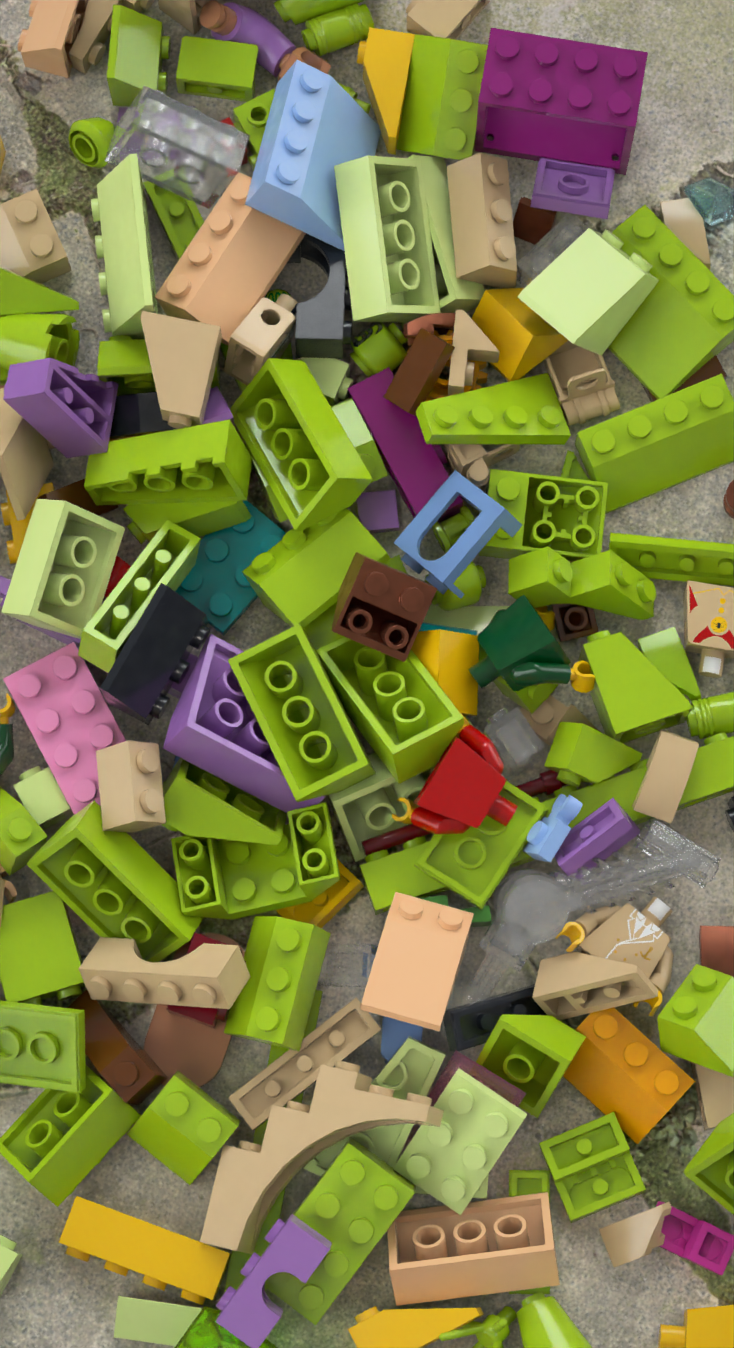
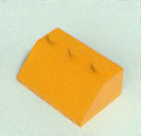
(625, 1073)

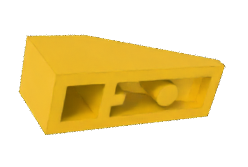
(385, 76)
(408, 1326)

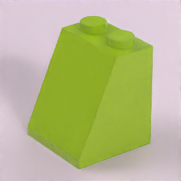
(629, 690)

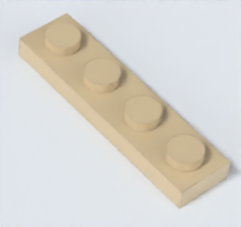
(299, 1070)

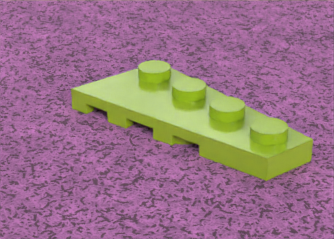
(497, 414)

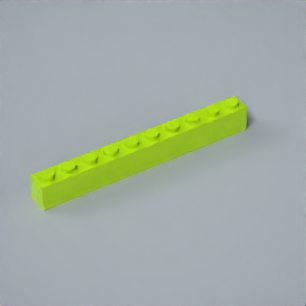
(709, 778)

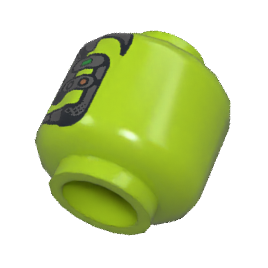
(378, 348)

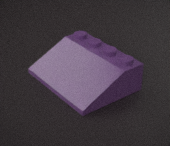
(221, 734)

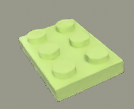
(461, 1152)

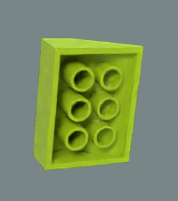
(683, 316)

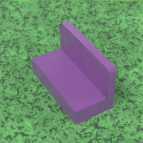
(595, 837)

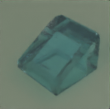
(712, 200)

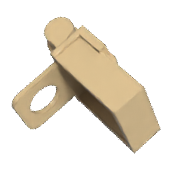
(581, 383)
(473, 460)

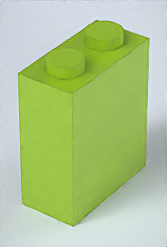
(39, 951)

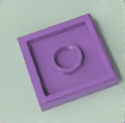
(573, 188)

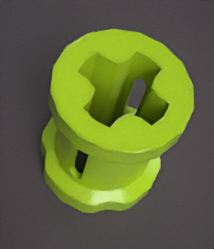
(451, 529)

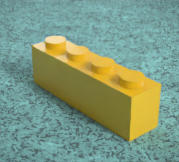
(145, 1249)

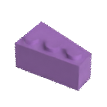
(63, 405)

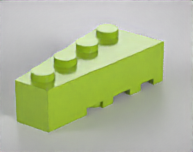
(172, 467)

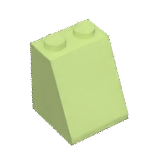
(590, 290)

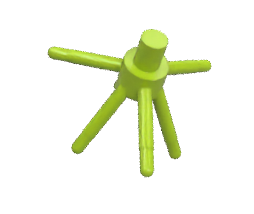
(489, 1333)

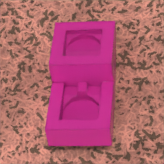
(697, 1241)

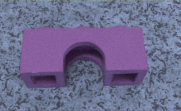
(293, 1250)

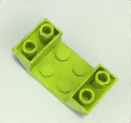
(252, 878)

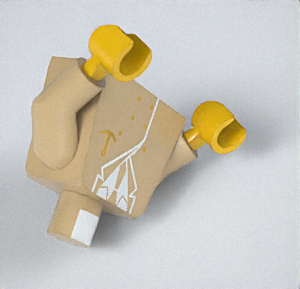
(629, 938)

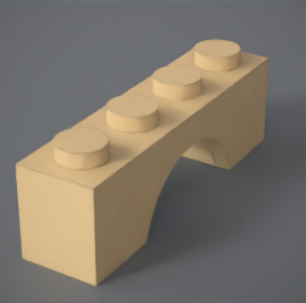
(204, 978)

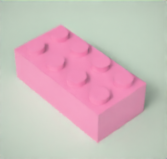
(66, 720)

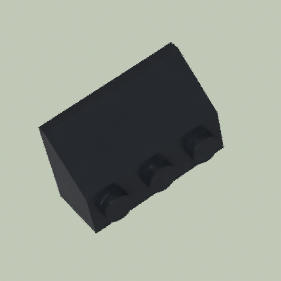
(155, 656)

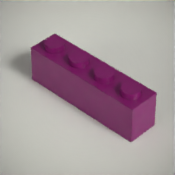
(410, 462)

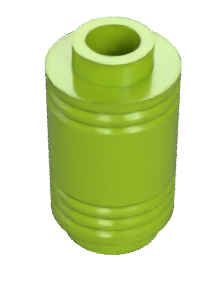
(337, 29)
(711, 716)

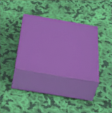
(378, 511)

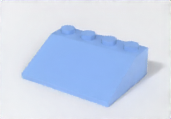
(305, 136)

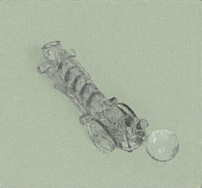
(536, 904)

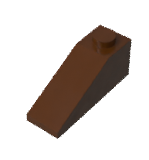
(117, 1053)

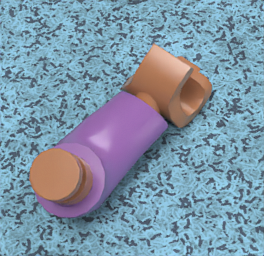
(245, 25)

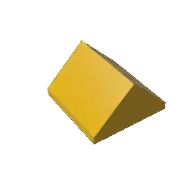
(516, 332)
(447, 659)

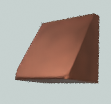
(532, 223)

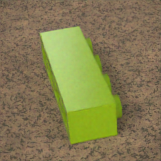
(165, 561)

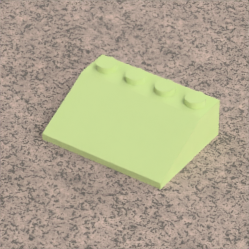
(125, 249)

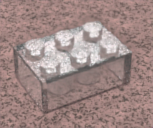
(178, 146)

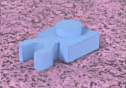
(549, 833)

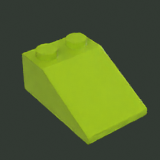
(213, 808)

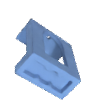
(450, 566)

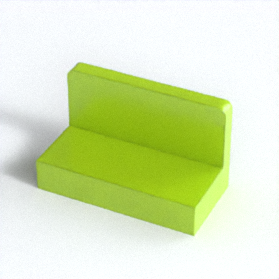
(217, 68)

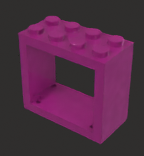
(559, 99)

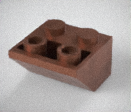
(381, 607)

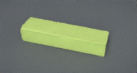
(152, 1320)

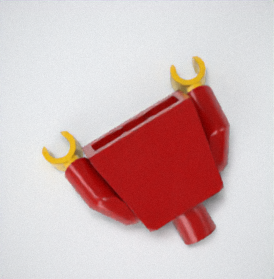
(461, 788)

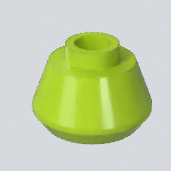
(91, 140)

